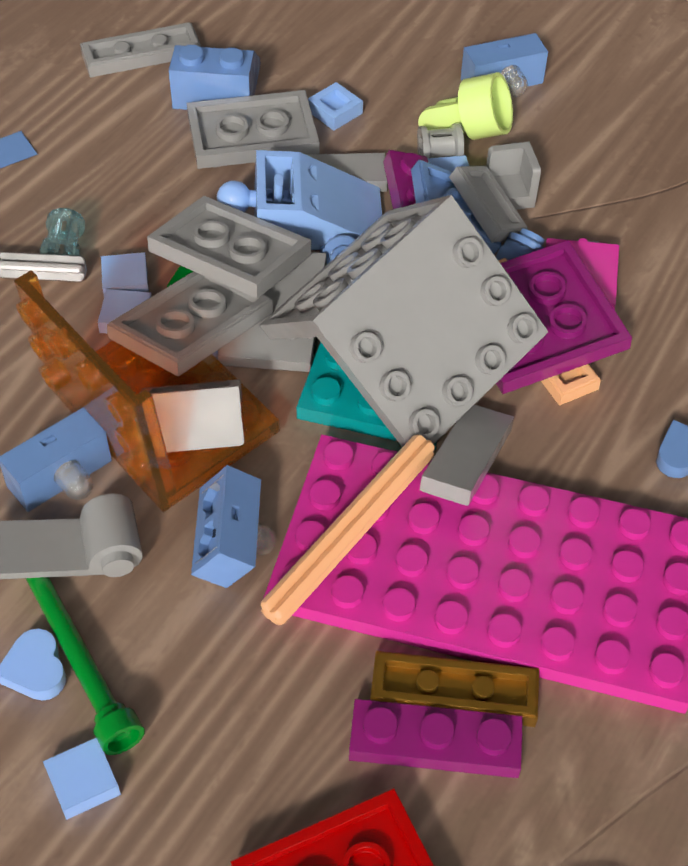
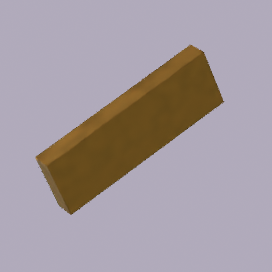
(456, 685)

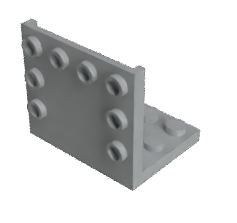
(415, 317)

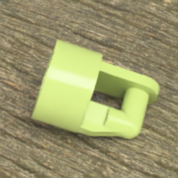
(481, 108)

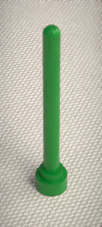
(116, 726)

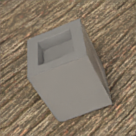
(516, 172)

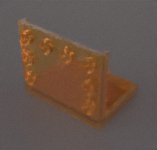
(109, 389)

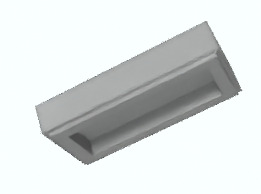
(487, 202)

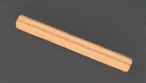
(346, 530)

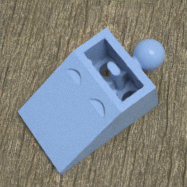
(306, 197)

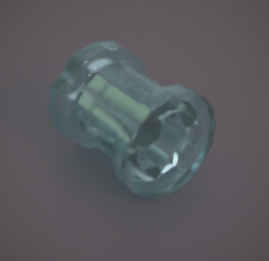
(74, 230)

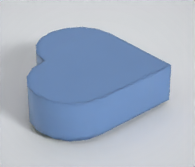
(673, 452)

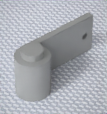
(96, 544)

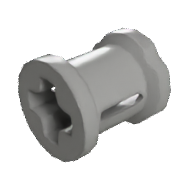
(440, 142)

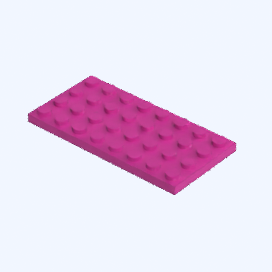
(510, 580)

